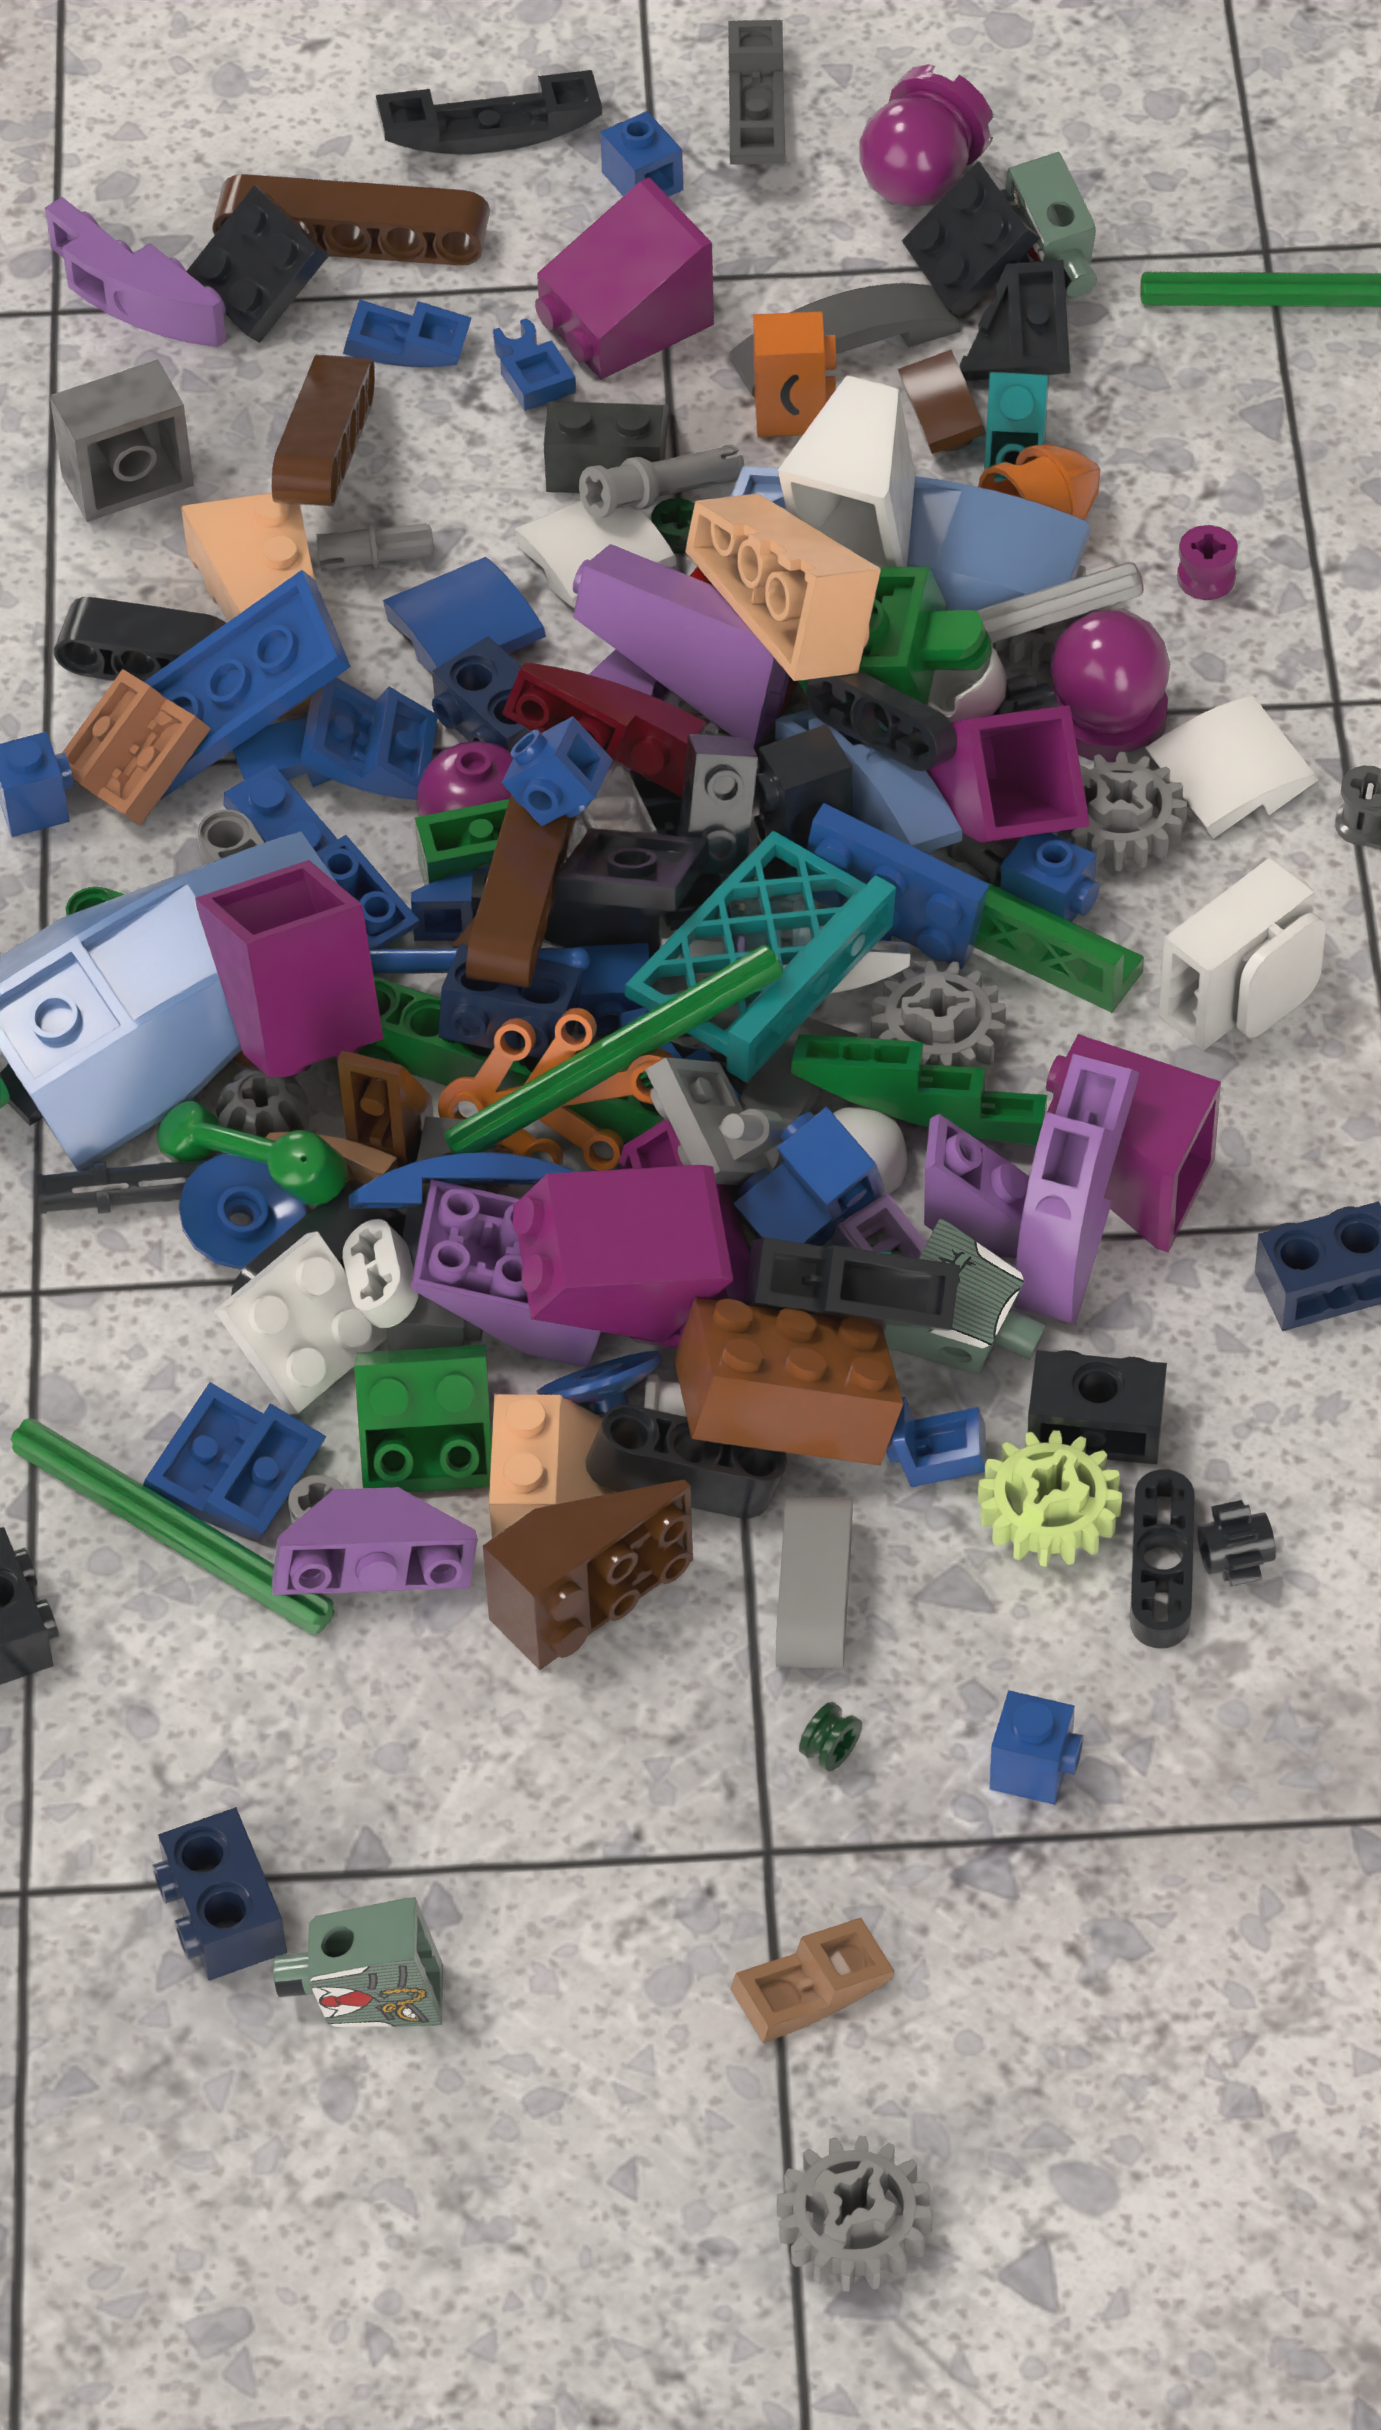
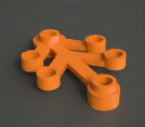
(483, 1090)

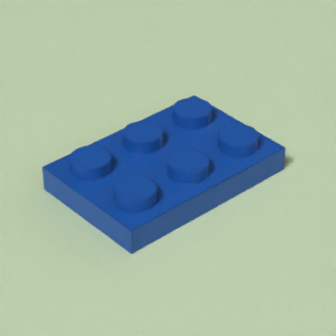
(934, 902)

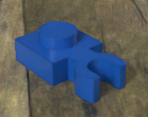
(533, 370)

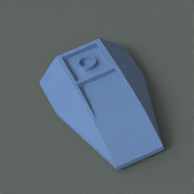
(973, 539)
(124, 1006)

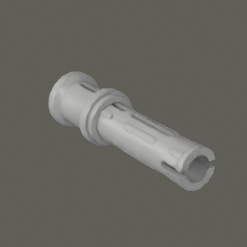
(641, 482)

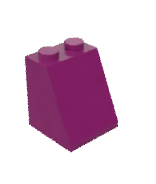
(629, 283)
(1014, 775)
(293, 967)
(1164, 1142)
(622, 1248)

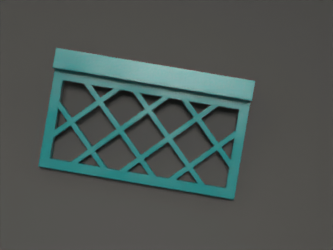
(811, 969)

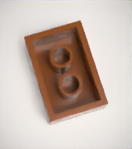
(787, 1381)

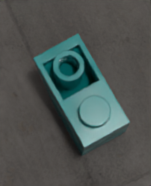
(1014, 416)

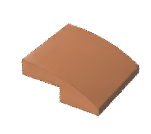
(133, 746)

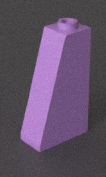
(683, 639)

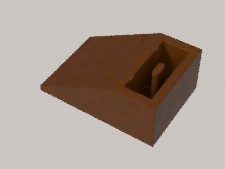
(584, 1564)

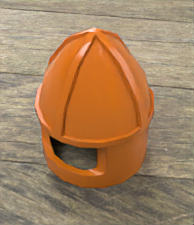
(1049, 477)

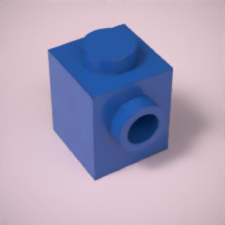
(639, 151)
(33, 784)
(1052, 875)
(605, 980)
(1034, 1747)

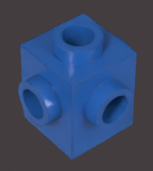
(556, 771)

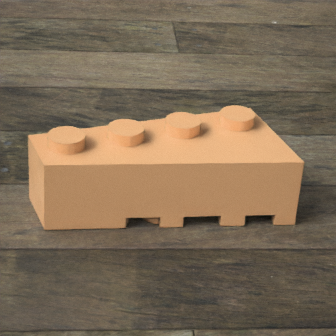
(787, 583)

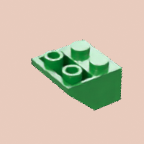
(424, 1418)

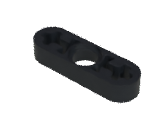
(904, 715)
(1147, 1579)

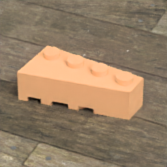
(246, 551)

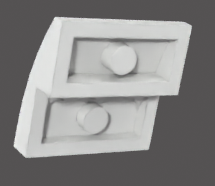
(572, 535)
(1232, 764)

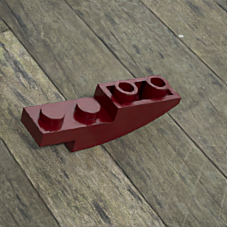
(624, 721)

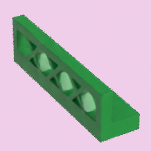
(1056, 950)

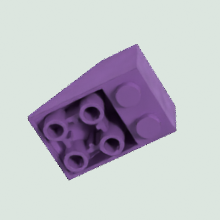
(474, 1269)

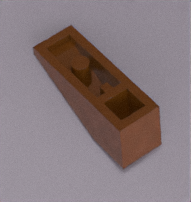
(383, 1106)

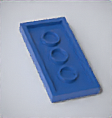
(253, 669)

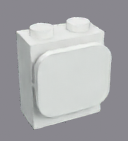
(1243, 958)

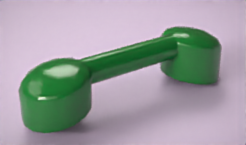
(296, 1161)

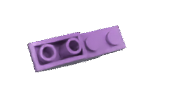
(137, 286)
(1067, 1187)

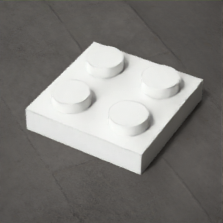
(299, 1323)

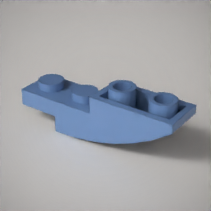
(886, 791)

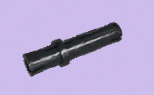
(57, 1195)

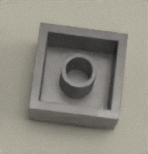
(122, 440)

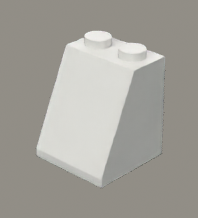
(856, 473)

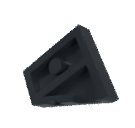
(1023, 325)

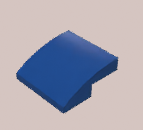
(461, 610)
(368, 741)
(234, 1462)

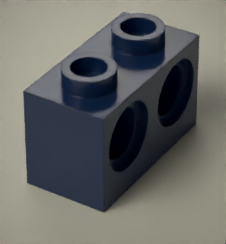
(474, 692)
(477, 1008)
(1336, 1264)
(227, 1892)

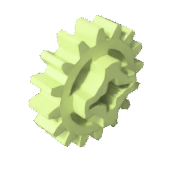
(1050, 1498)

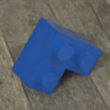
(815, 1187)

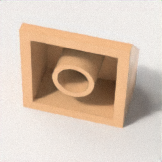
(538, 1456)

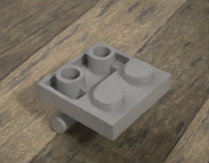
(711, 1121)

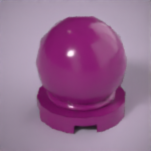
(924, 137)
(1114, 679)

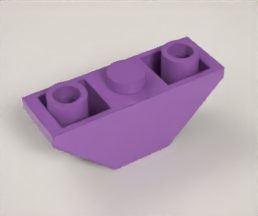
(973, 1188)
(373, 1544)

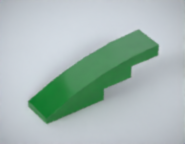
(895, 1082)

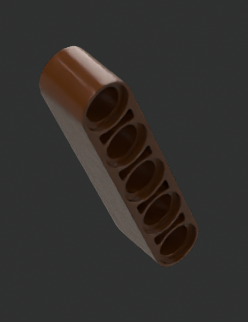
(373, 218)
(323, 430)
(517, 898)

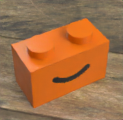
(791, 371)

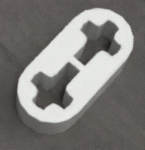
(379, 1273)

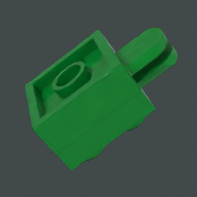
(917, 634)

